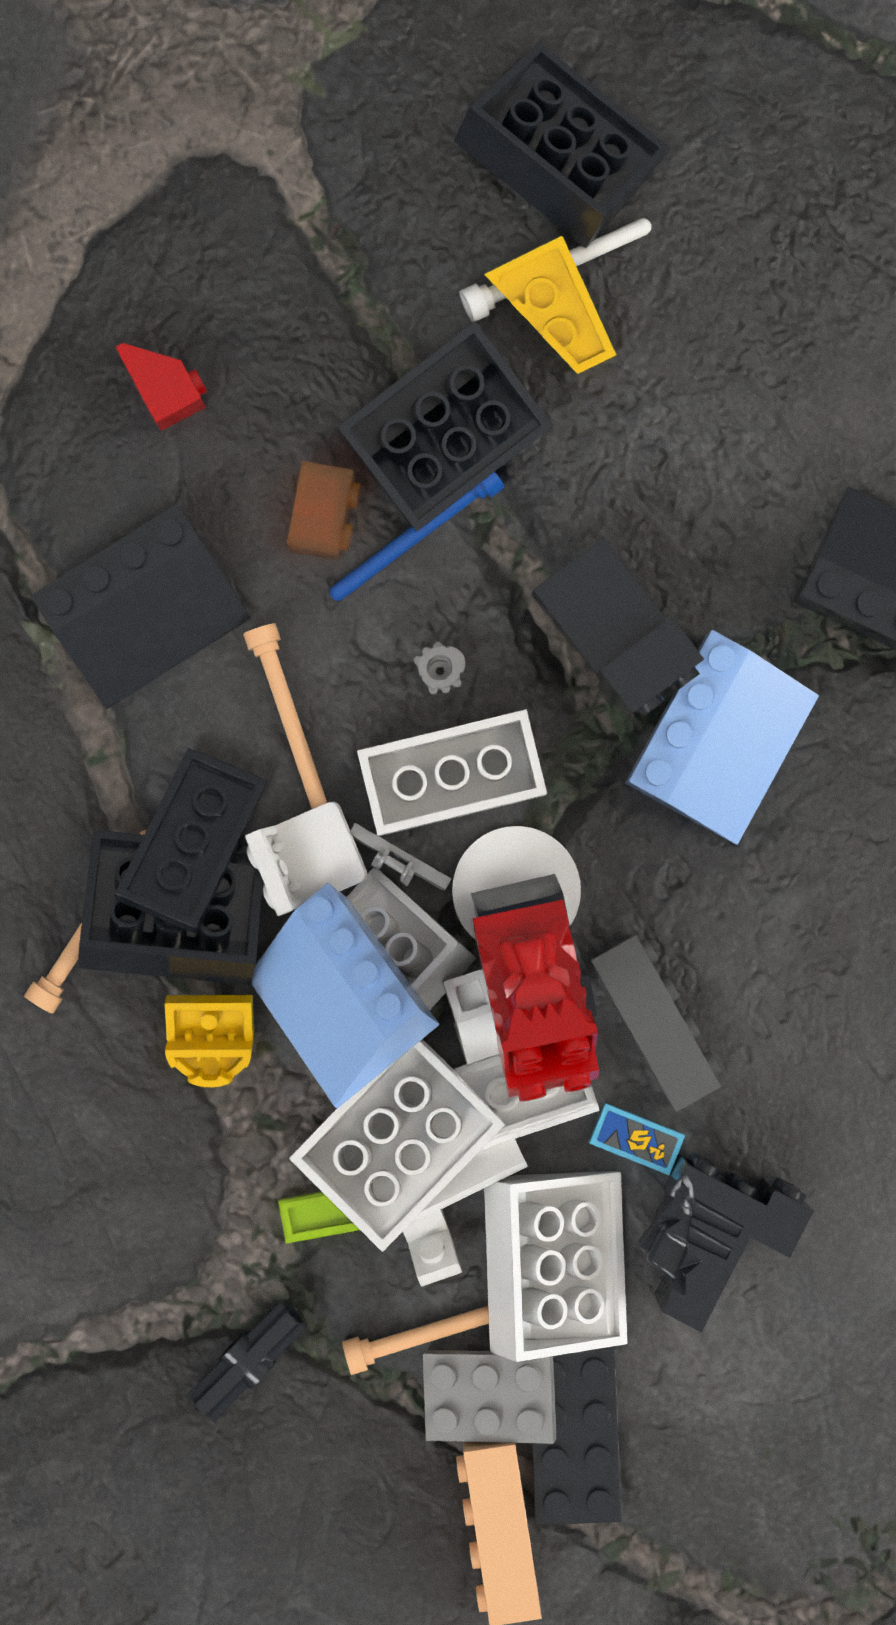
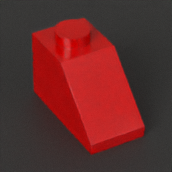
(163, 384)

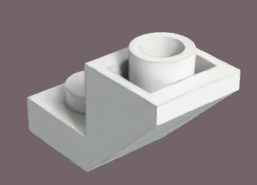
(472, 1016)
(432, 1249)

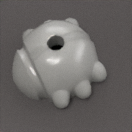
(440, 657)

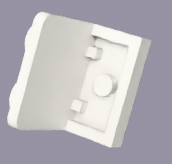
(305, 856)

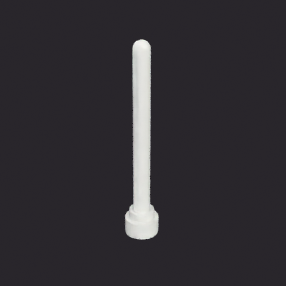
(480, 299)

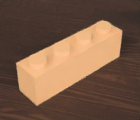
(501, 1531)

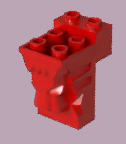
(537, 1000)

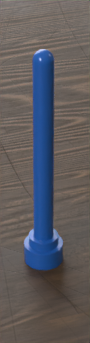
(409, 538)

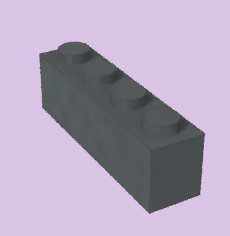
(655, 1022)

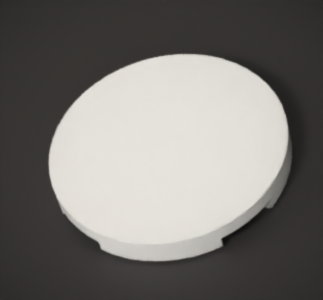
(508, 858)

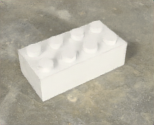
(452, 772)

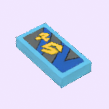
(636, 1138)

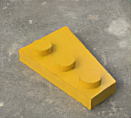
(556, 303)

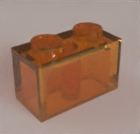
(322, 511)

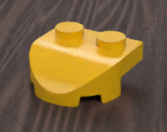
(209, 1036)

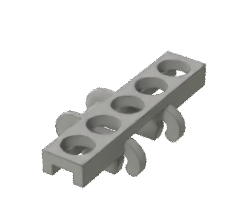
(414, 865)

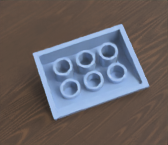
(722, 738)
(339, 995)

